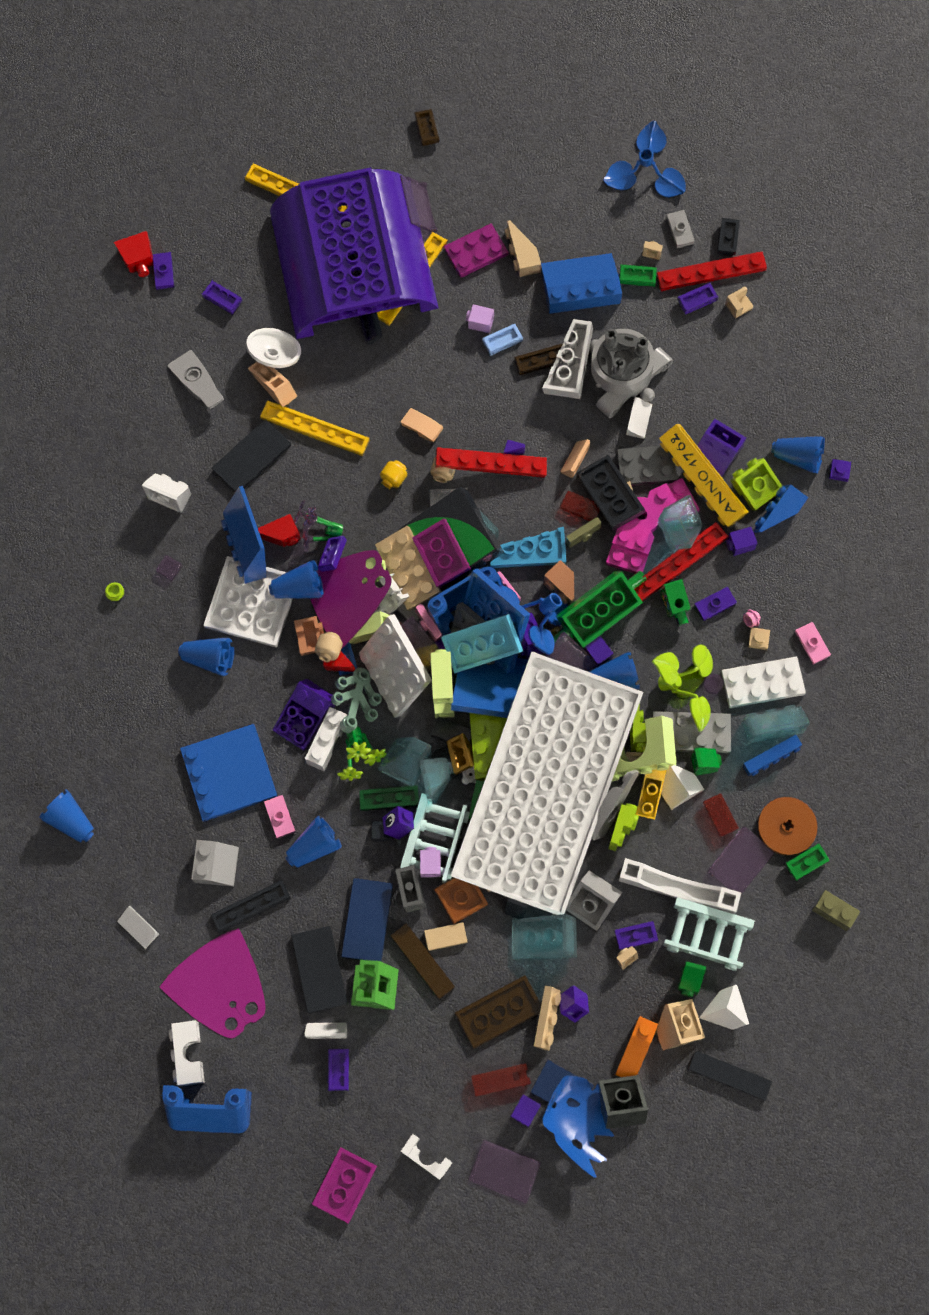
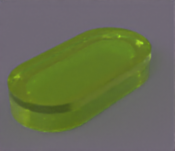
(690, 683)

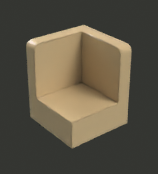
(738, 302)

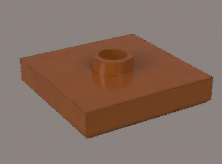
(460, 899)

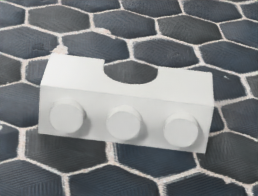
(325, 739)
(183, 1035)

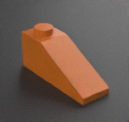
(637, 1047)

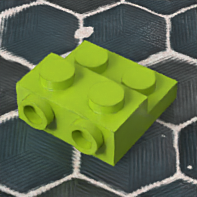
(756, 483)
(638, 732)
(625, 823)

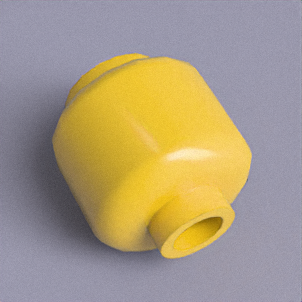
(393, 474)

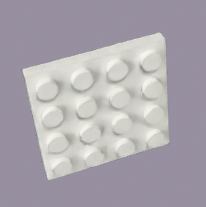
(247, 608)
(394, 666)

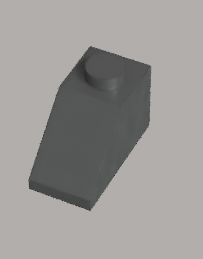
(410, 888)

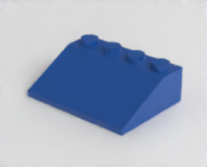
(581, 283)
(244, 538)

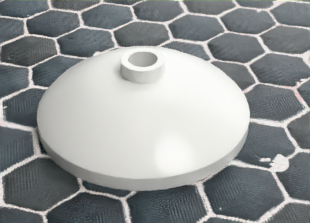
(273, 348)

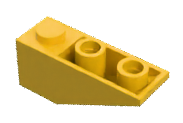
(650, 794)

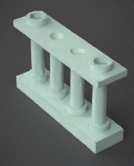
(414, 843)
(722, 920)

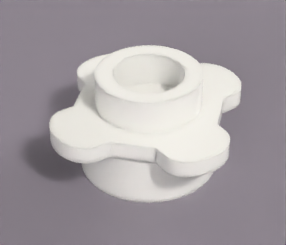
(468, 779)

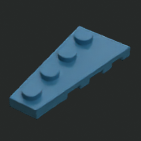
(533, 551)

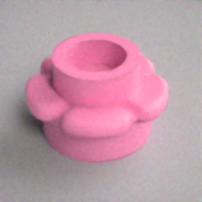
(751, 618)

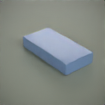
(502, 339)

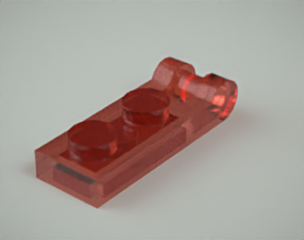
(500, 1080)

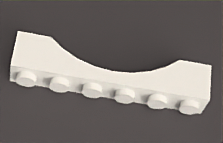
(673, 886)

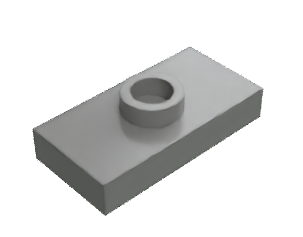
(680, 229)

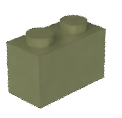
(836, 910)

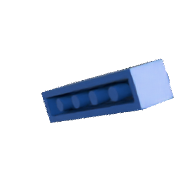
(772, 755)

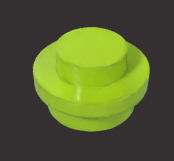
(114, 591)

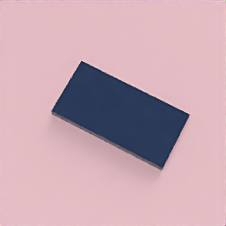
(367, 920)

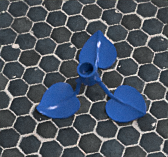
(649, 141)
(550, 607)

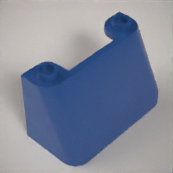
(446, 602)
(226, 1118)

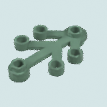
(362, 680)

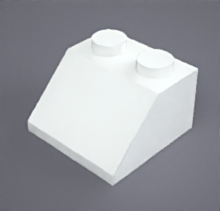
(167, 492)

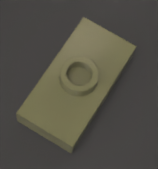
(583, 533)

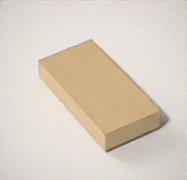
(445, 936)

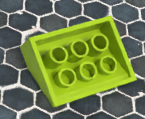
(485, 737)

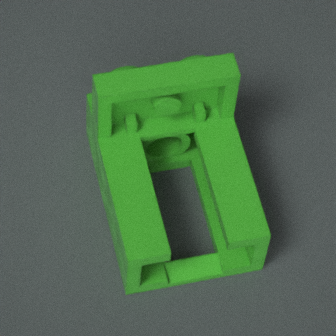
(374, 985)

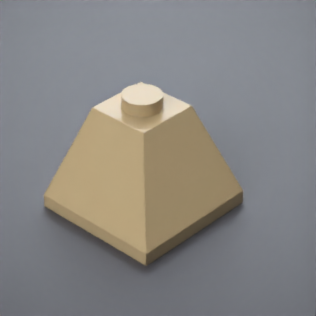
(679, 1025)

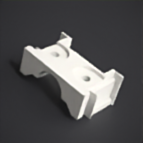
(393, 598)
(411, 1150)

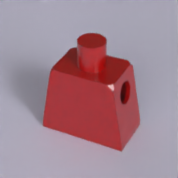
(136, 253)

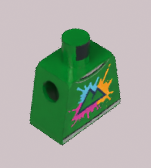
(675, 593)

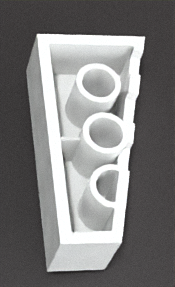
(570, 365)

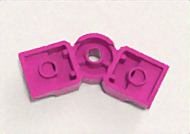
(635, 538)

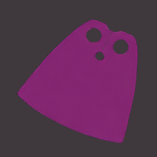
(345, 599)
(214, 978)

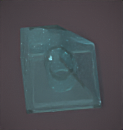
(404, 759)
(436, 776)

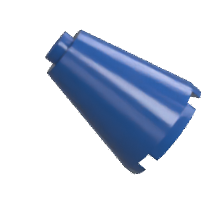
(800, 451)
(298, 583)
(209, 654)
(619, 670)
(68, 817)
(313, 843)

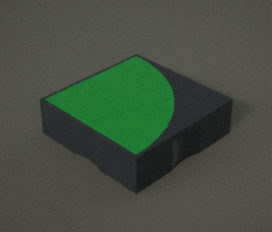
(468, 527)

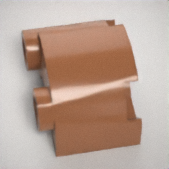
(308, 632)

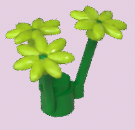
(355, 739)

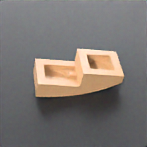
(422, 424)

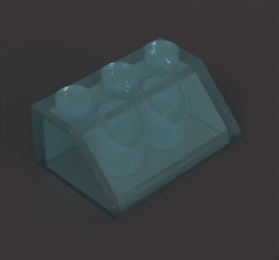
(775, 724)

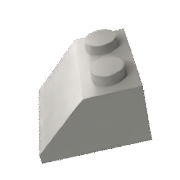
(215, 863)
(593, 900)

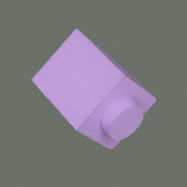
(480, 318)
(430, 862)

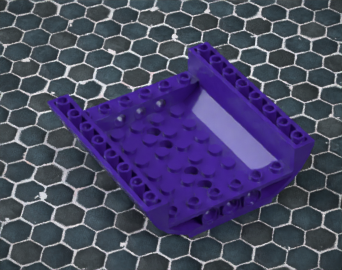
(317, 249)

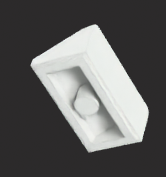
(639, 418)
(138, 927)
(326, 1030)

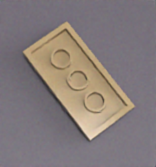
(408, 568)

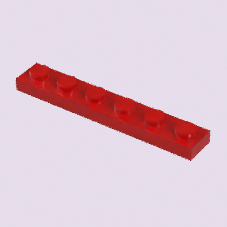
(711, 271)
(491, 462)
(681, 561)

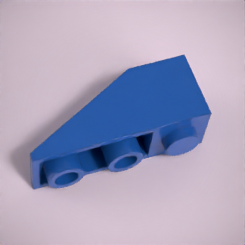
(787, 503)

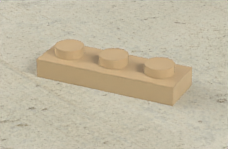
(547, 1018)

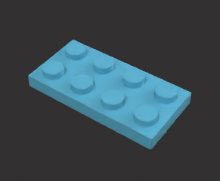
(482, 643)

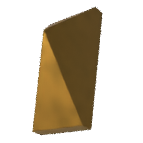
(460, 753)

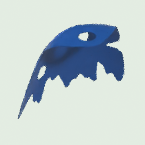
(577, 1122)

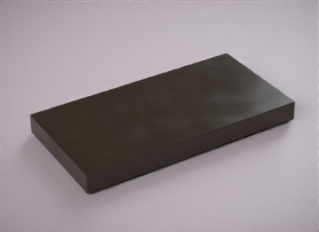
(499, 1012)

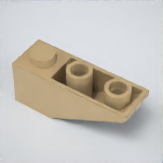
(525, 253)

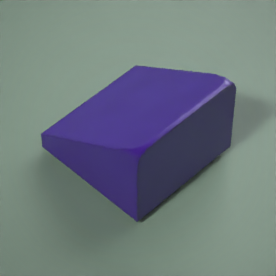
(514, 448)

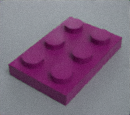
(476, 250)
(441, 553)
(344, 1185)

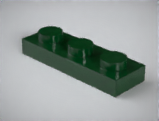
(389, 798)

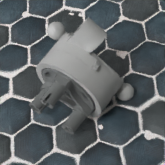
(624, 366)

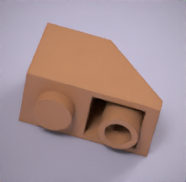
(561, 580)

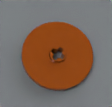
(773, 831)

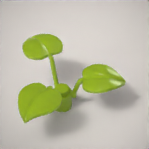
(670, 680)

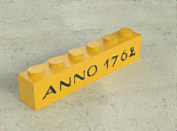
(703, 475)

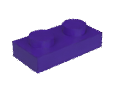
(636, 935)

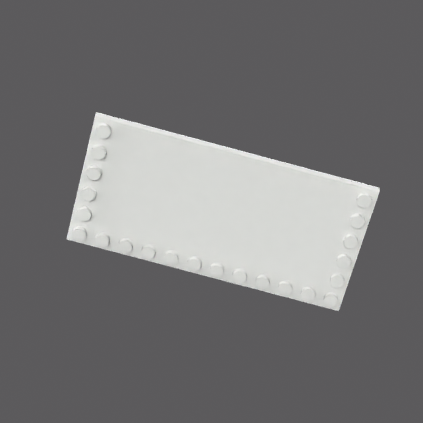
(546, 784)

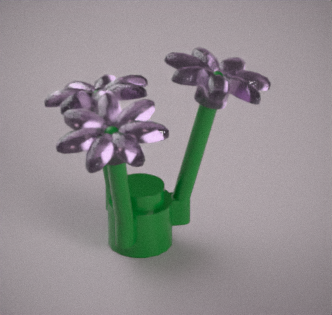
(331, 528)

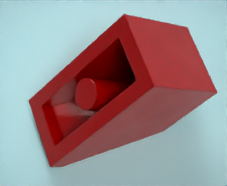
(280, 532)

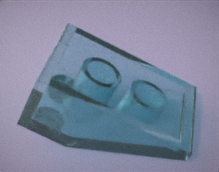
(544, 937)

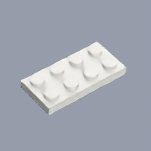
(763, 682)

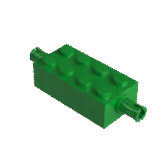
(600, 607)

